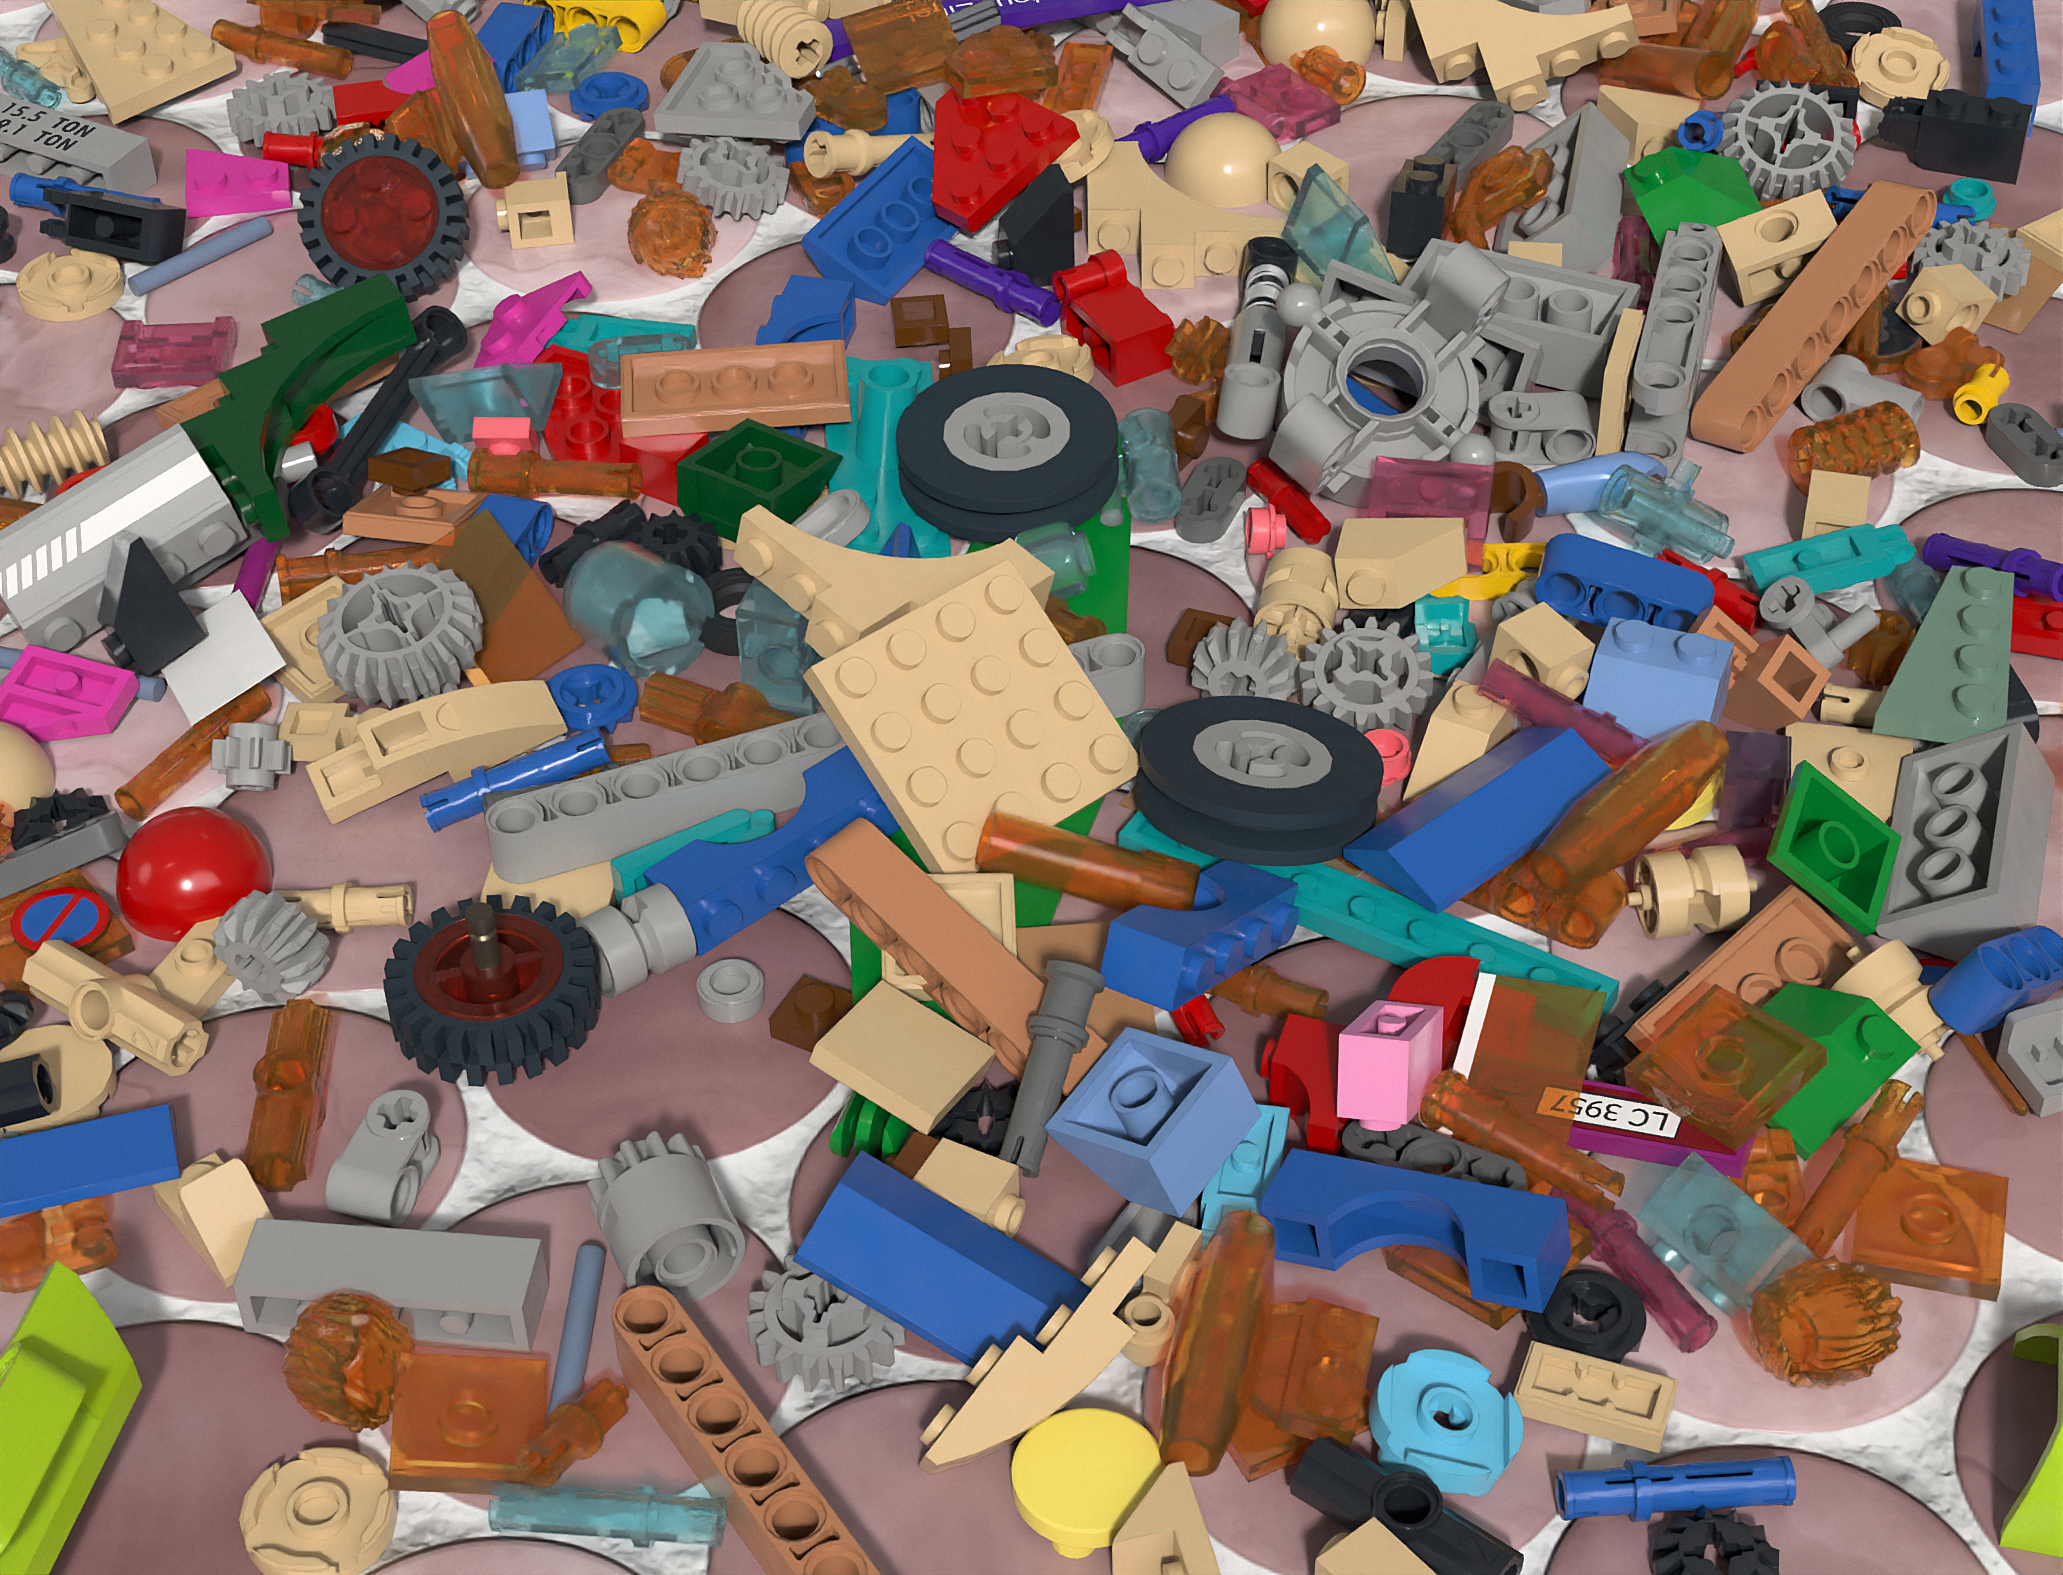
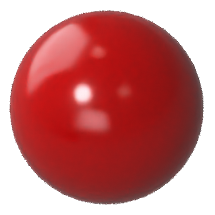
(188, 870)

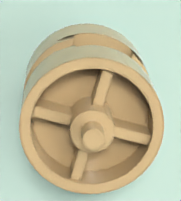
(1299, 597)
(1699, 891)
(1892, 982)

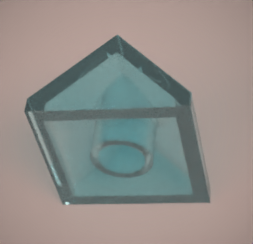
(1331, 226)
(489, 391)

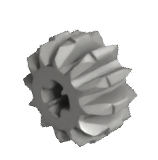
(1243, 662)
(271, 946)

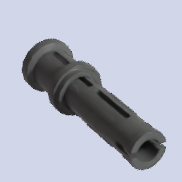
(1056, 1036)

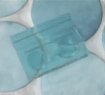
(570, 60)

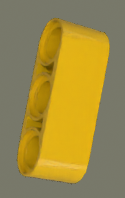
(634, 19)

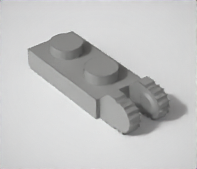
(1168, 59)

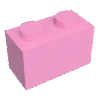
(1388, 1063)

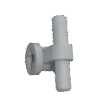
(1792, 607)

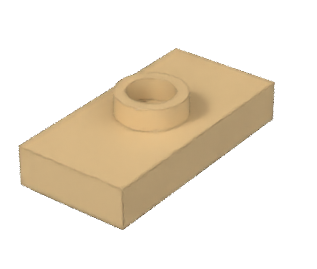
(191, 972)
(1596, 1396)

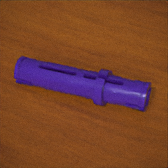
(1157, 138)
(1008, 289)
(2030, 571)

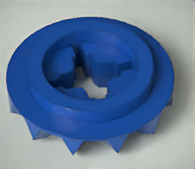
(608, 91)
(589, 683)

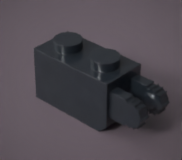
(1960, 133)
(1421, 204)
(116, 224)

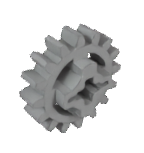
(281, 106)
(733, 175)
(1984, 251)
(1367, 676)
(817, 1330)

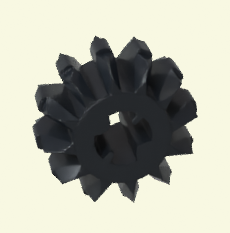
(681, 540)

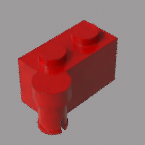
(1113, 319)

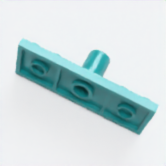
(869, 448)

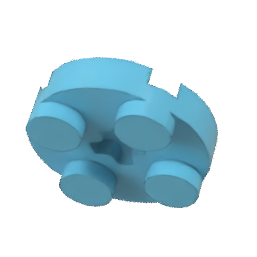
(1414, 1442)

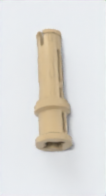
(852, 151)

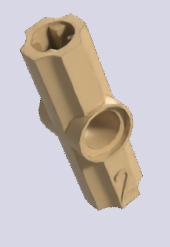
(115, 1007)

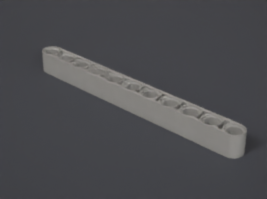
(753, 771)

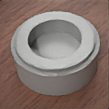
(730, 991)

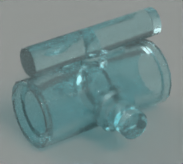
(1146, 469)
(1666, 513)

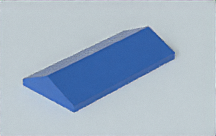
(882, 227)
(1480, 817)
(88, 1160)
(932, 1264)

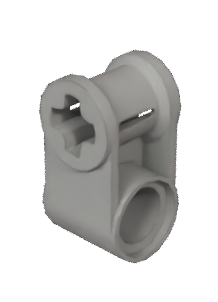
(1542, 427)
(385, 1161)

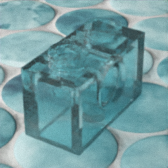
(775, 650)
(1697, 1208)

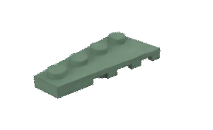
(1957, 664)

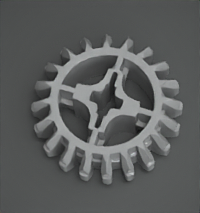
(1818, 147)
(400, 633)

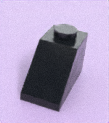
(1038, 229)
(143, 610)

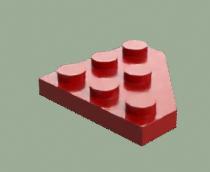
(991, 152)
(583, 416)

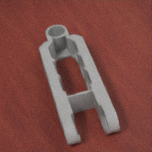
(1674, 342)

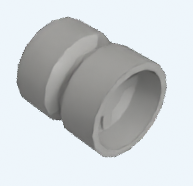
(641, 937)

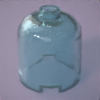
(637, 608)

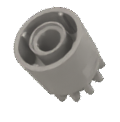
(667, 1218)

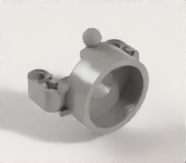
(1332, 440)

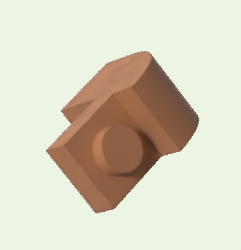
(1768, 681)

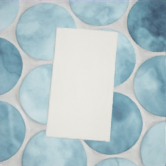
(224, 662)

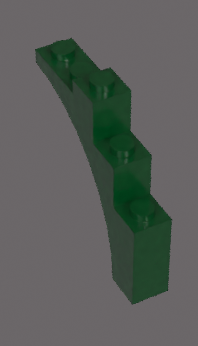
(273, 395)

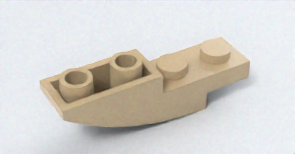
(435, 737)
(1027, 1387)

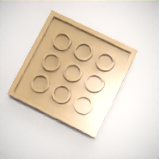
(971, 715)

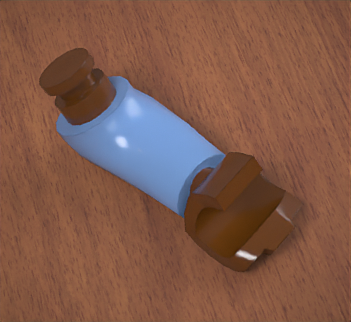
(1558, 489)

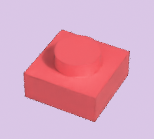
(505, 434)

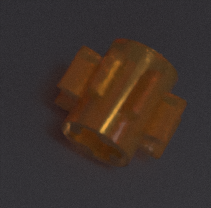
(1199, 350)
(1881, 650)

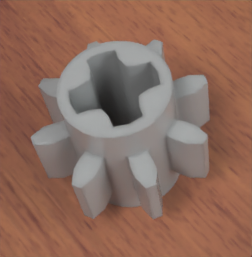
(251, 757)

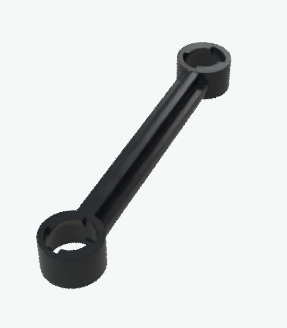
(376, 422)

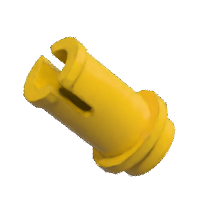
(1979, 396)

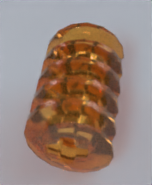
(1854, 443)

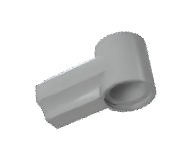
(1848, 386)

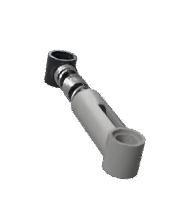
(1257, 341)

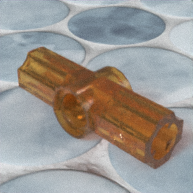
(706, 712)
(289, 1095)

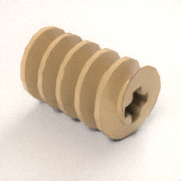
(785, 35)
(50, 452)

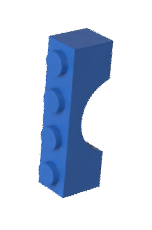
(2008, 47)
(810, 312)
(737, 884)
(1180, 955)
(1342, 1207)

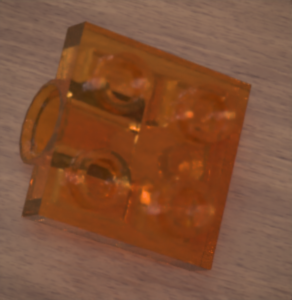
(301, 17)

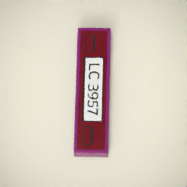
(1631, 1126)

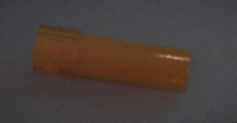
(1670, 71)
(1084, 865)

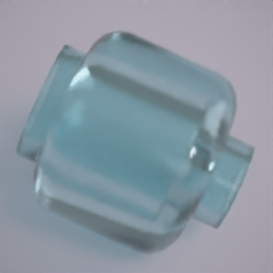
(1064, 552)

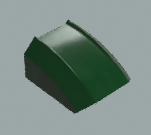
(752, 468)

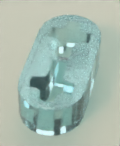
(606, 353)

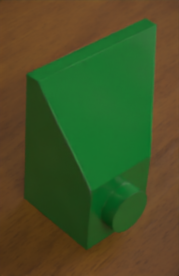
(1689, 188)
(1834, 849)
(1861, 1054)

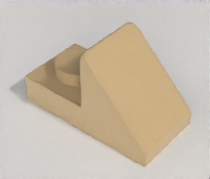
(214, 1211)
(1165, 1532)

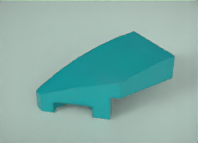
(1445, 631)

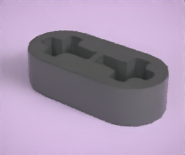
(2026, 444)
(1211, 500)

